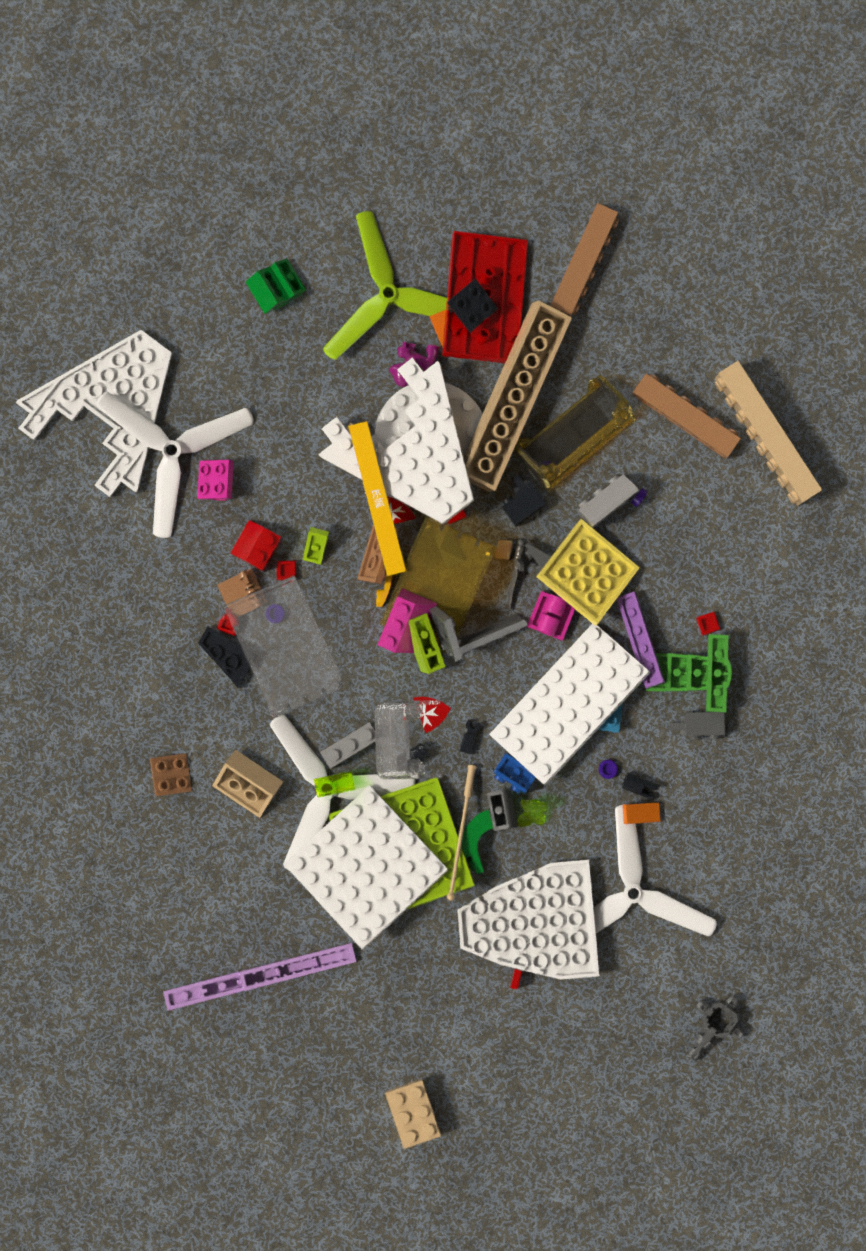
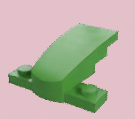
(699, 673)

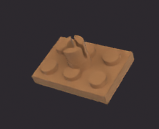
(372, 566)

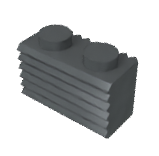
(502, 810)

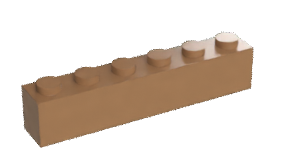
(583, 261)
(686, 416)

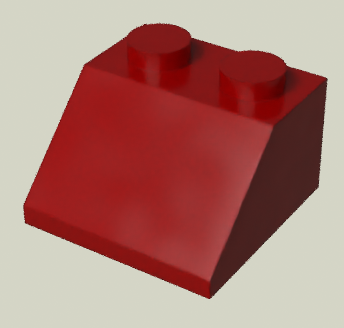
(256, 545)

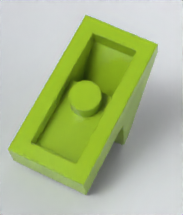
(315, 545)

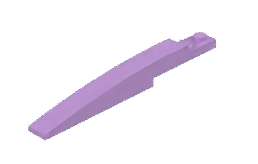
(259, 976)

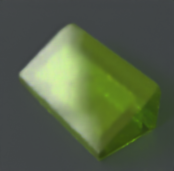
(334, 784)

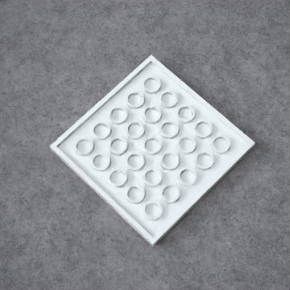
(366, 867)

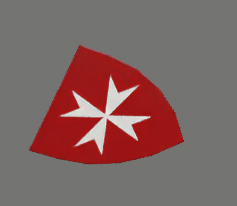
(399, 511)
(432, 714)

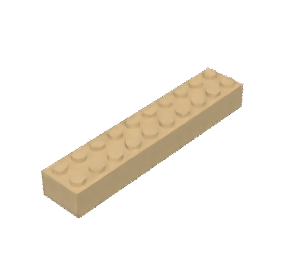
(514, 394)

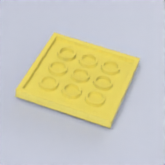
(588, 572)

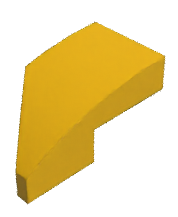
(383, 594)

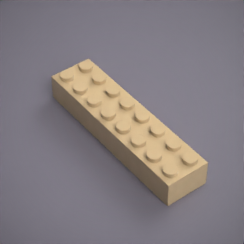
(767, 433)

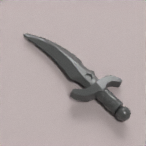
(518, 565)

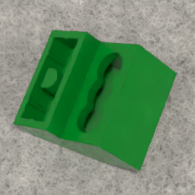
(275, 285)

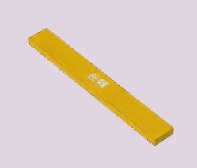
(377, 498)

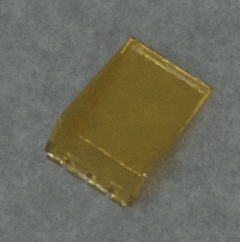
(444, 571)

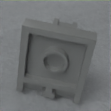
(458, 646)

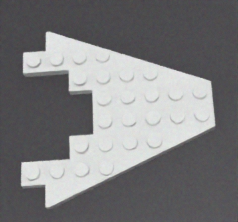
(129, 371)
(425, 463)

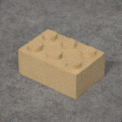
(413, 1113)

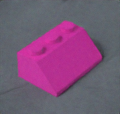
(397, 632)

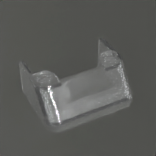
(393, 740)

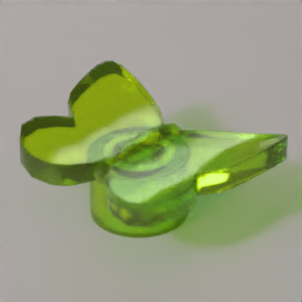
(532, 813)

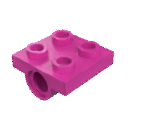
(215, 480)
(551, 616)

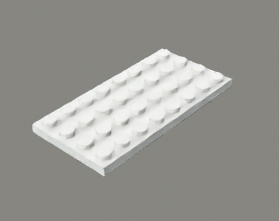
(569, 703)

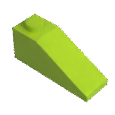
(425, 645)

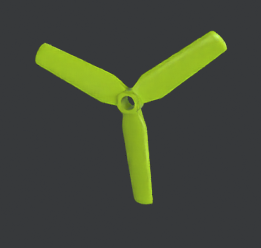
(372, 310)

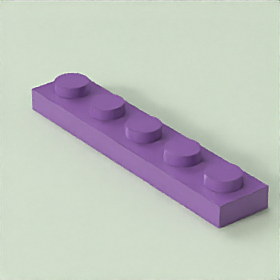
(640, 638)

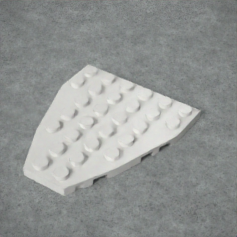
(536, 922)

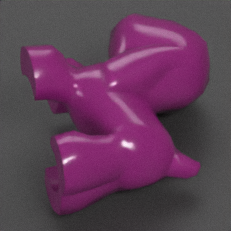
(407, 352)

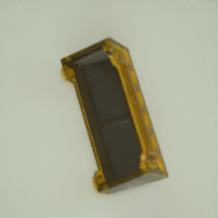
(576, 434)

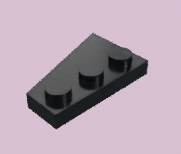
(226, 654)

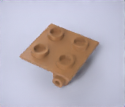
(239, 586)
(170, 774)

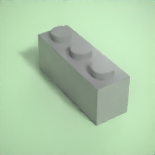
(349, 745)

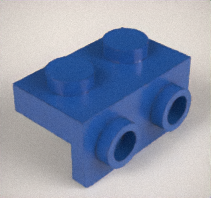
(514, 773)

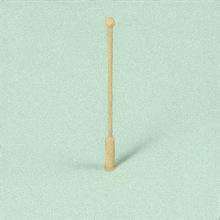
(467, 793)

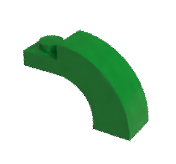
(471, 835)

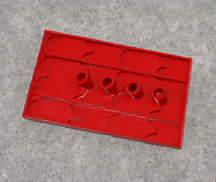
(500, 270)

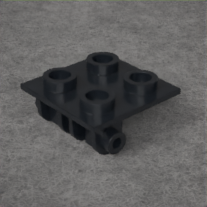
(472, 305)

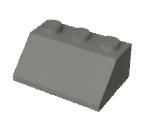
(607, 500)

